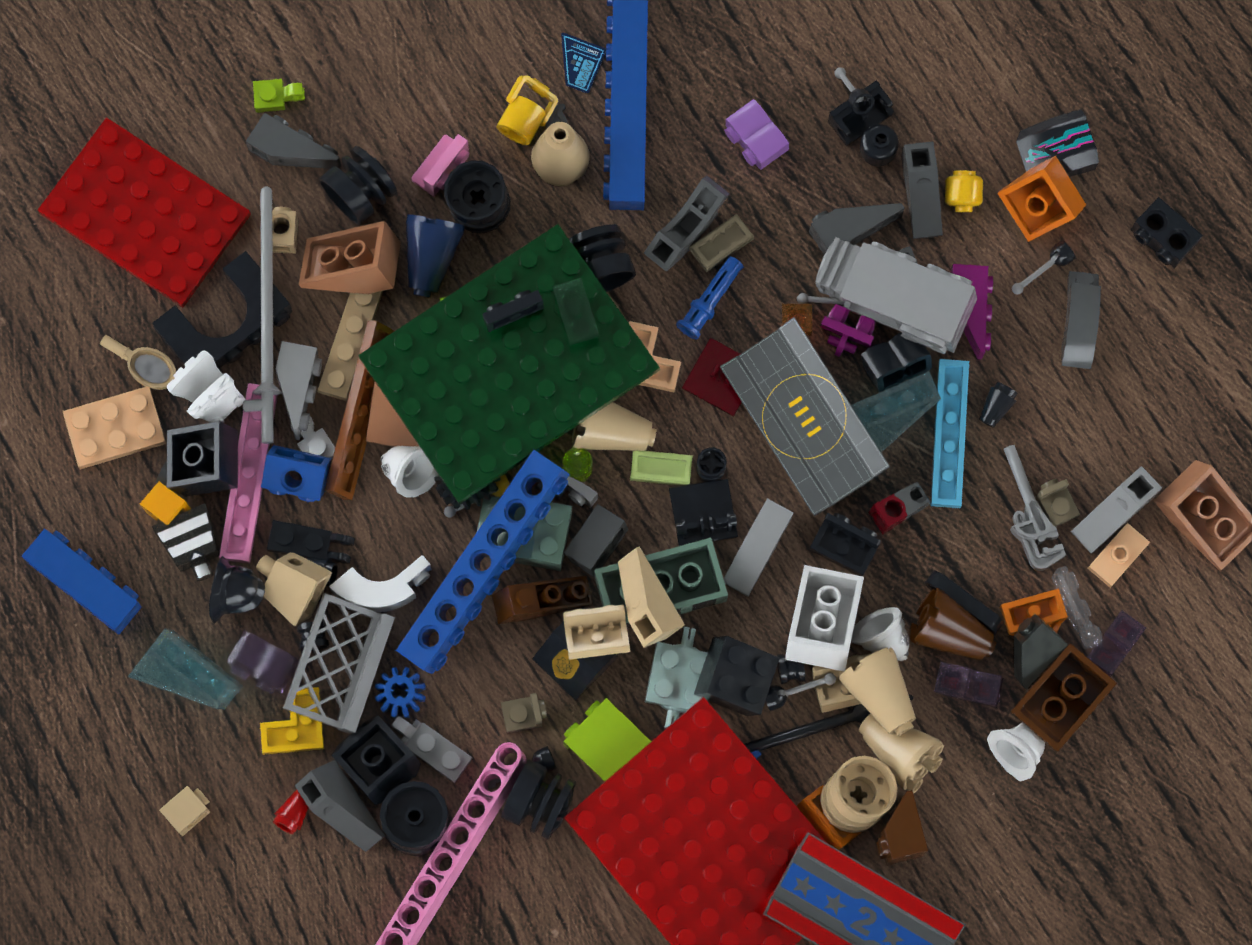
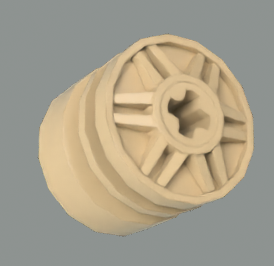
(869, 784)

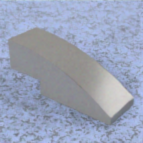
(758, 547)

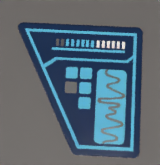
(580, 62)

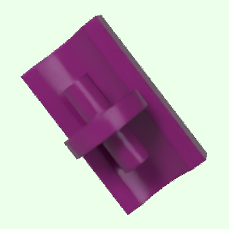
(836, 324)

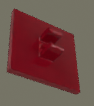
(710, 382)

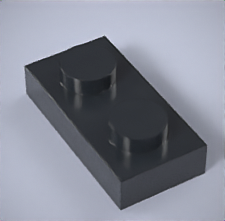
(503, 314)

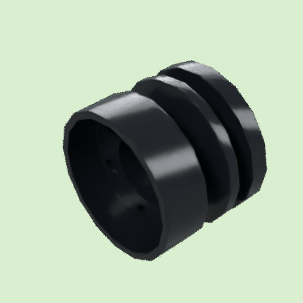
(362, 181)
(479, 181)
(601, 252)
(538, 799)

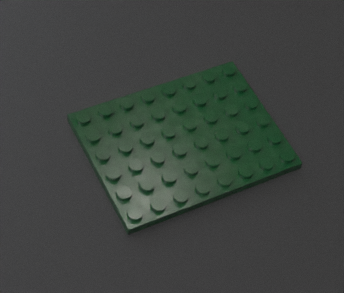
(497, 395)

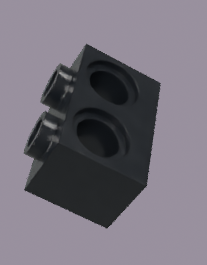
(1171, 227)

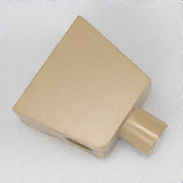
(293, 585)

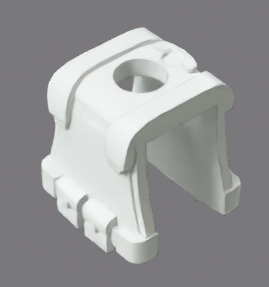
(207, 388)

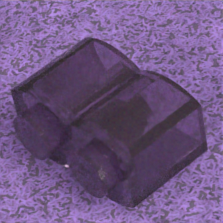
(262, 662)

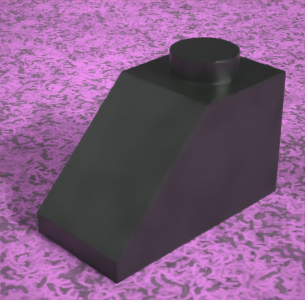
(1035, 649)

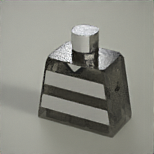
(190, 541)

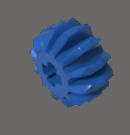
(401, 682)

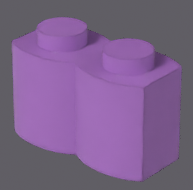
(756, 134)

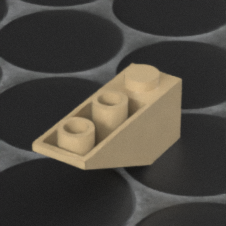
(646, 600)

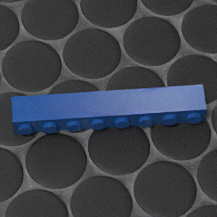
(626, 105)

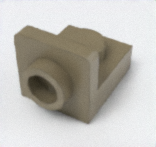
(1057, 502)
(523, 713)

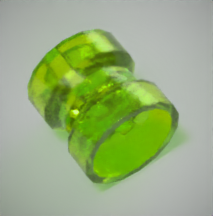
(576, 459)

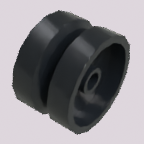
(406, 802)

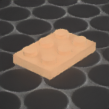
(114, 427)

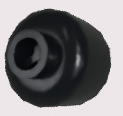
(879, 145)

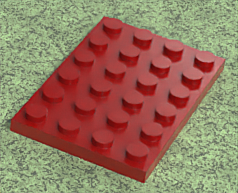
(144, 212)

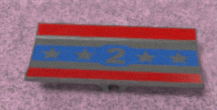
(846, 903)

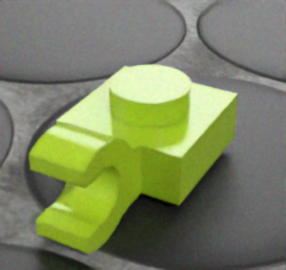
(272, 95)

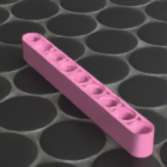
(448, 848)

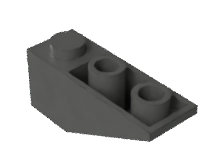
(286, 147)
(922, 189)
(339, 805)

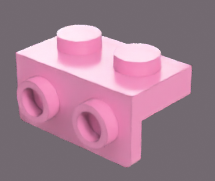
(440, 162)

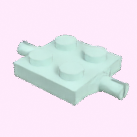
(675, 676)

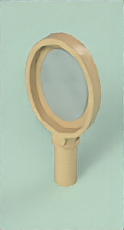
(145, 364)

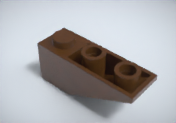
(541, 599)

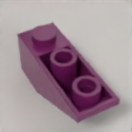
(982, 312)

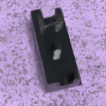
(852, 126)

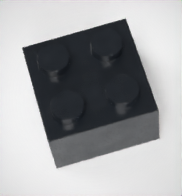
(202, 459)
(736, 675)

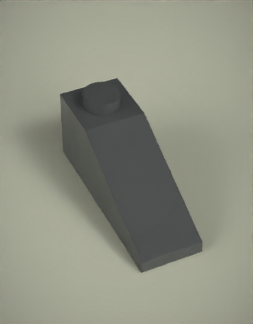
(852, 223)

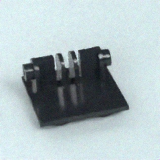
(703, 512)

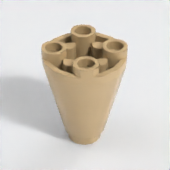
(906, 755)

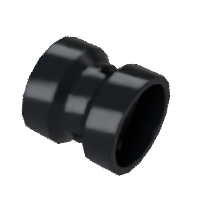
(708, 461)

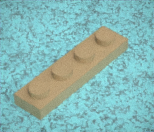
(347, 344)

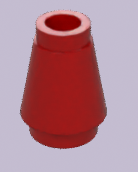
(291, 813)

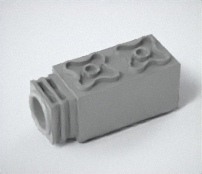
(898, 292)

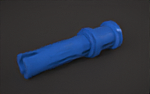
(703, 308)

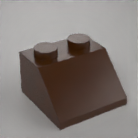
(903, 833)

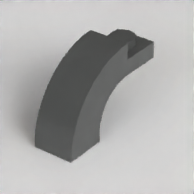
(688, 225)
(1081, 320)

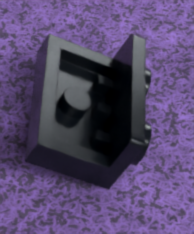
(845, 543)

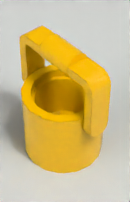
(523, 115)

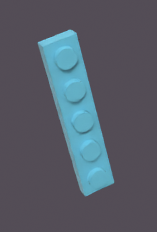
(950, 434)

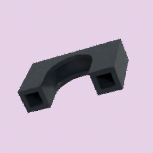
(188, 342)

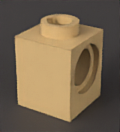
(287, 241)
(186, 809)

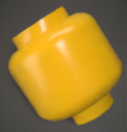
(964, 190)

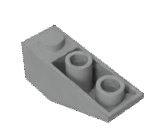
(295, 374)
(1116, 509)

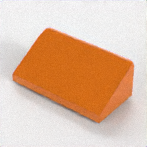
(813, 811)

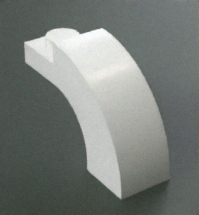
(382, 595)

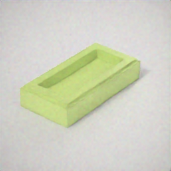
(661, 468)

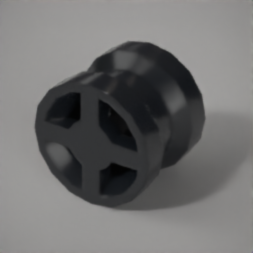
(320, 641)
(790, 670)

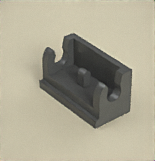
(596, 540)

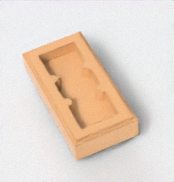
(1118, 555)

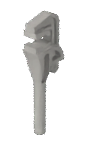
(1032, 524)

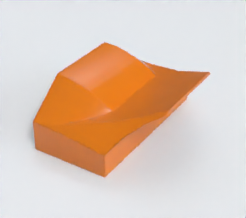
(1046, 605)

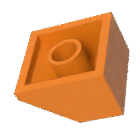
(1042, 199)

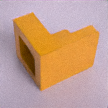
(163, 503)

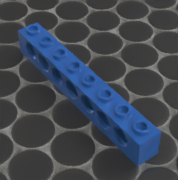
(467, 568)

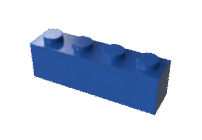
(82, 581)

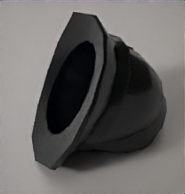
(234, 590)

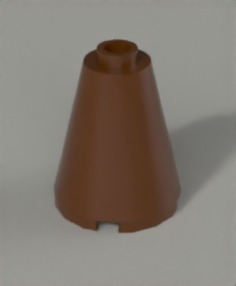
(950, 628)

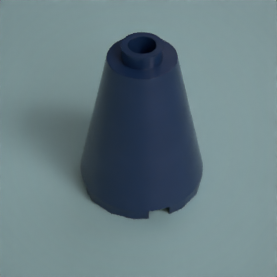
(430, 252)

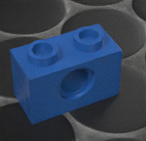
(311, 467)

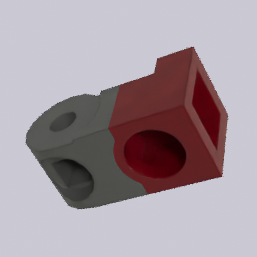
(899, 507)

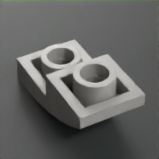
(579, 492)

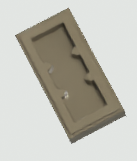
(721, 243)

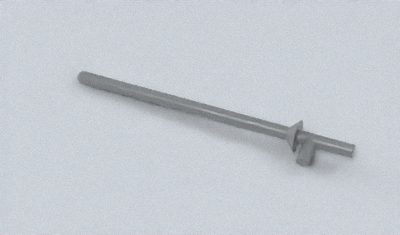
(266, 388)

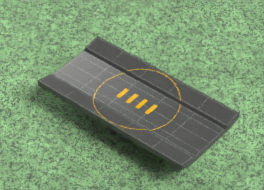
(805, 417)

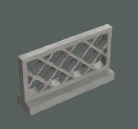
(363, 672)

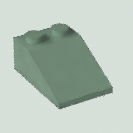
(549, 536)

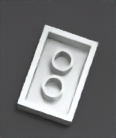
(824, 618)

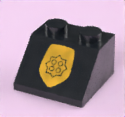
(571, 675)

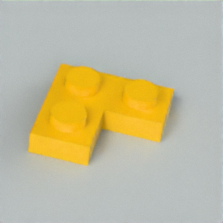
(294, 734)

